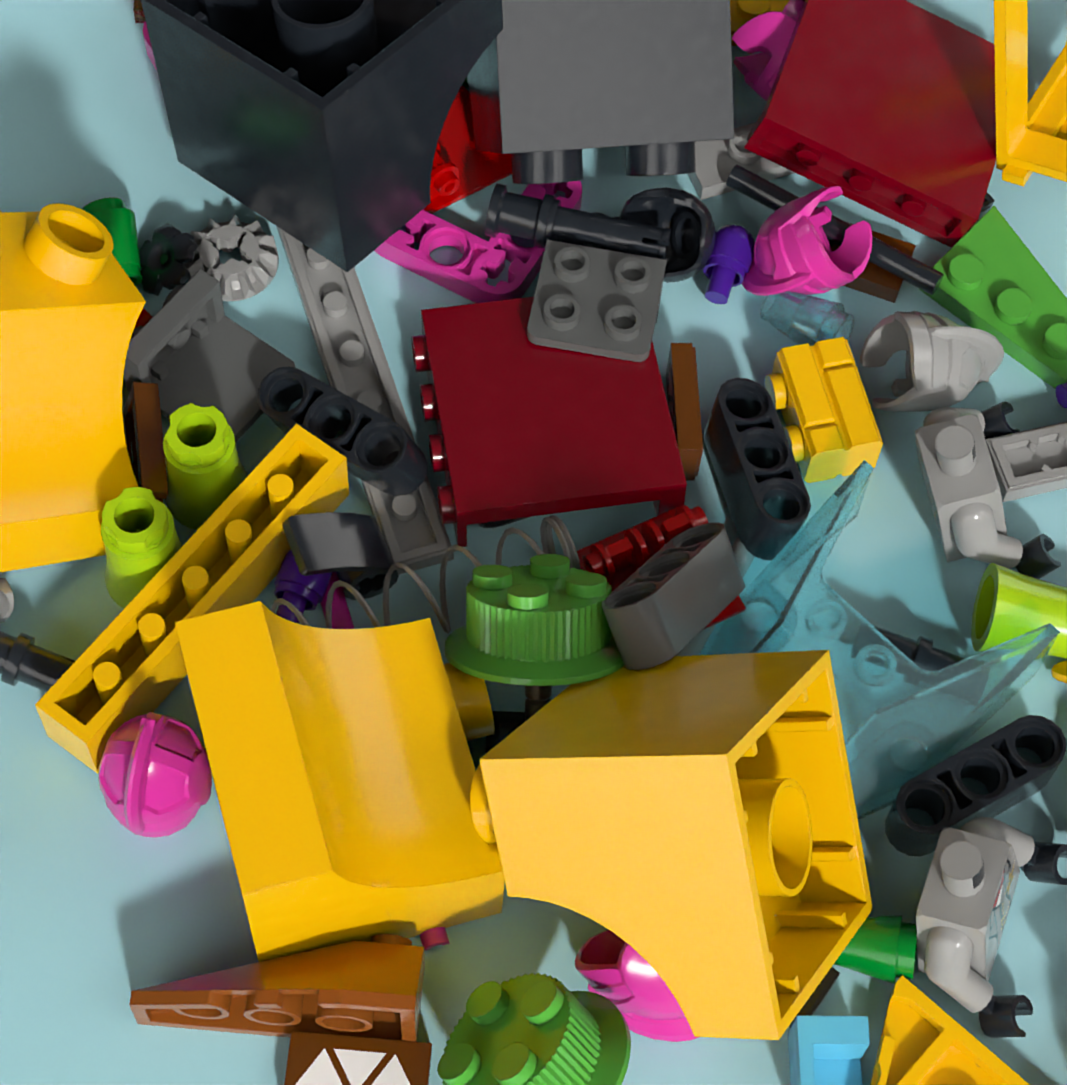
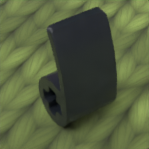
(344, 545)

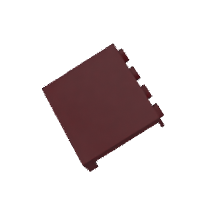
(887, 111)
(537, 423)

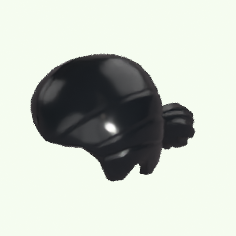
(690, 224)

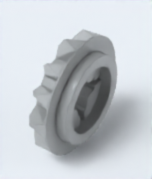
(236, 278)

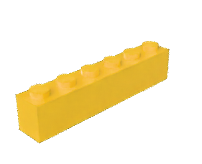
(217, 569)

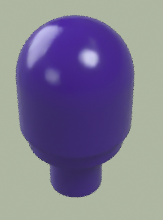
(728, 262)
(297, 589)

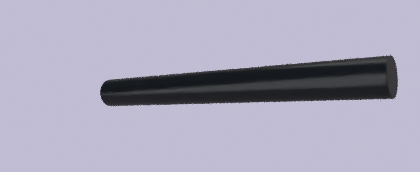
(881, 254)

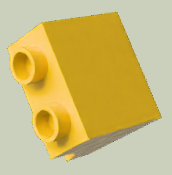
(61, 384)
(342, 776)
(694, 822)

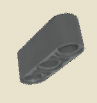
(673, 596)

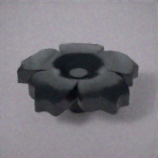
(164, 259)

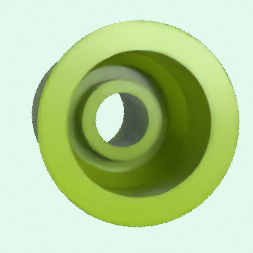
(200, 463)
(137, 542)
(1016, 604)

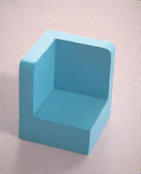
(827, 1049)

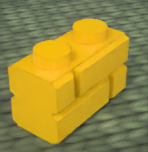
(824, 409)

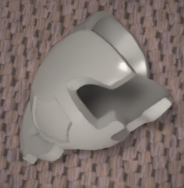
(940, 362)

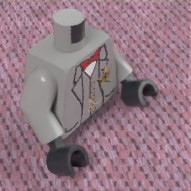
(967, 492)
(967, 910)

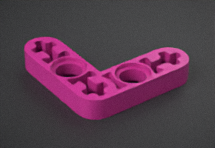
(480, 257)

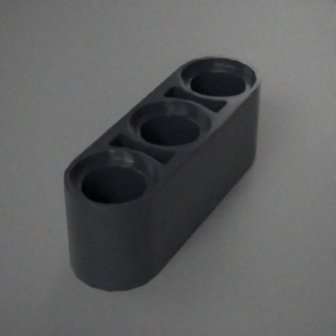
(365, 442)
(755, 468)
(993, 763)

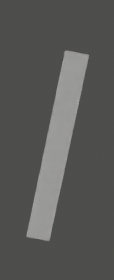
(359, 369)

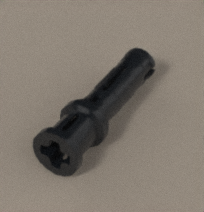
(548, 220)

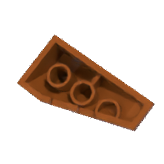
(329, 990)

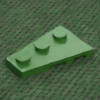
(1004, 290)

